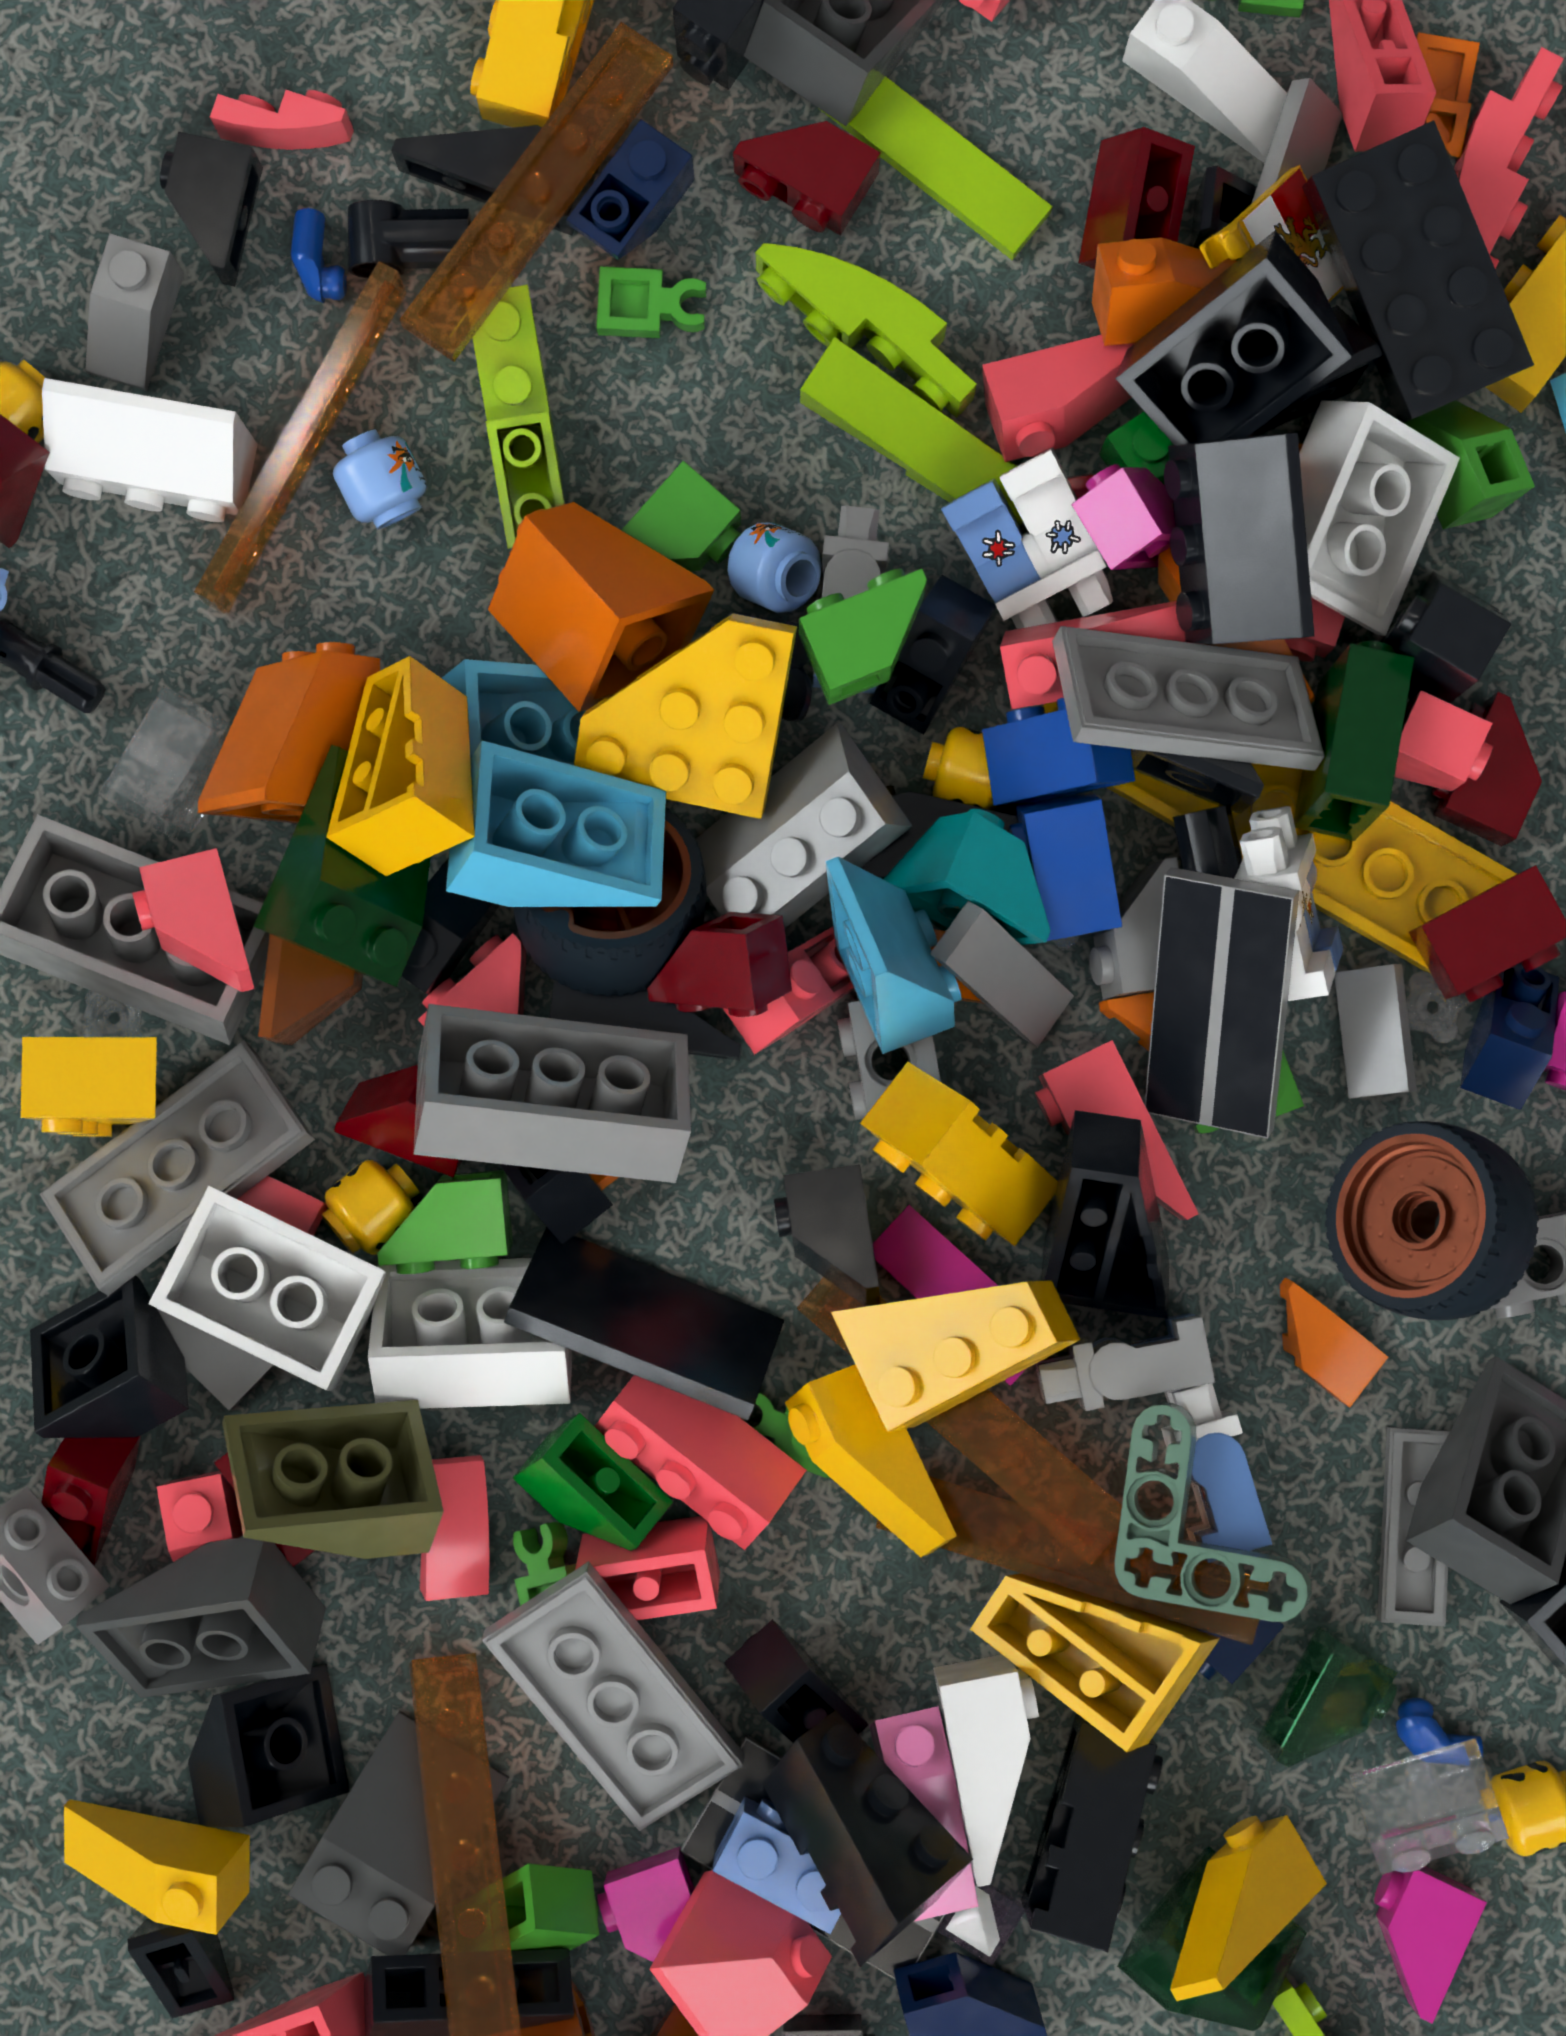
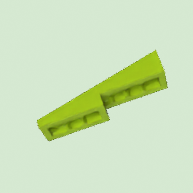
(900, 425)

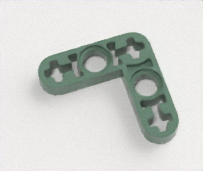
(1166, 1534)

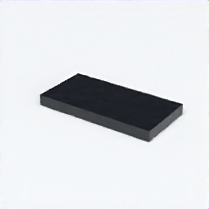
(646, 1322)

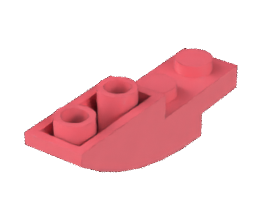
(1498, 147)

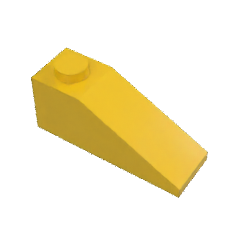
(872, 1465)
(160, 1865)
(1244, 1903)

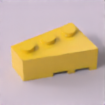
(529, 59)
(405, 771)
(88, 1083)
(958, 1155)
(951, 1346)
(1095, 1655)

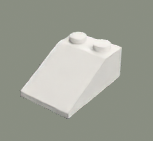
(1367, 507)
(987, 1738)

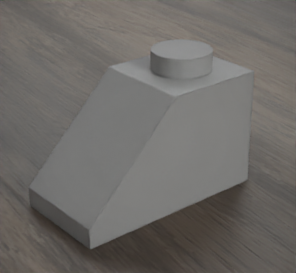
(130, 310)
(1127, 955)

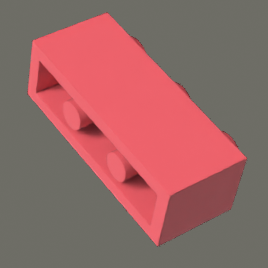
(701, 1457)

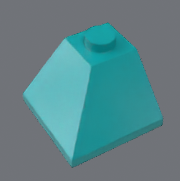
(977, 862)

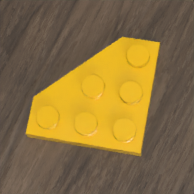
(699, 719)

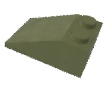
(336, 1478)

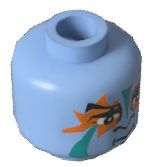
(379, 479)
(774, 567)

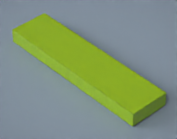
(949, 168)

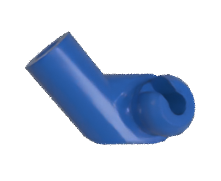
(308, 260)
(1421, 1731)

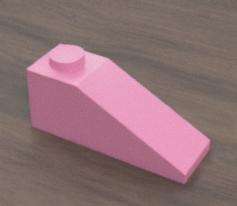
(920, 1757)

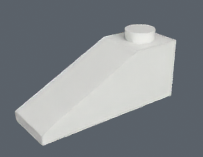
(1207, 72)

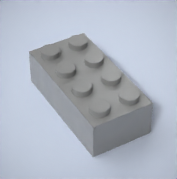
(75, 917)
(552, 1094)

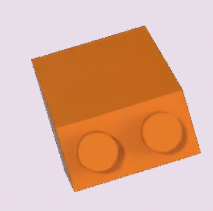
(593, 602)
(286, 732)

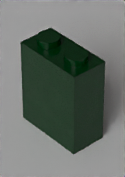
(1360, 730)

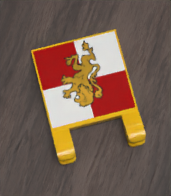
(1288, 212)

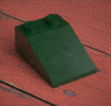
(338, 902)

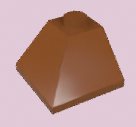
(301, 991)

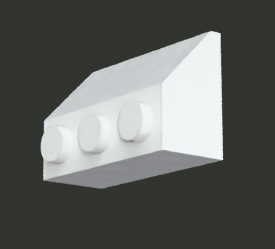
(146, 450)
(269, 1289)
(448, 1346)

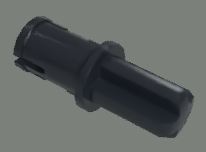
(47, 669)

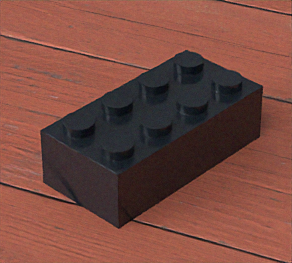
(1417, 272)

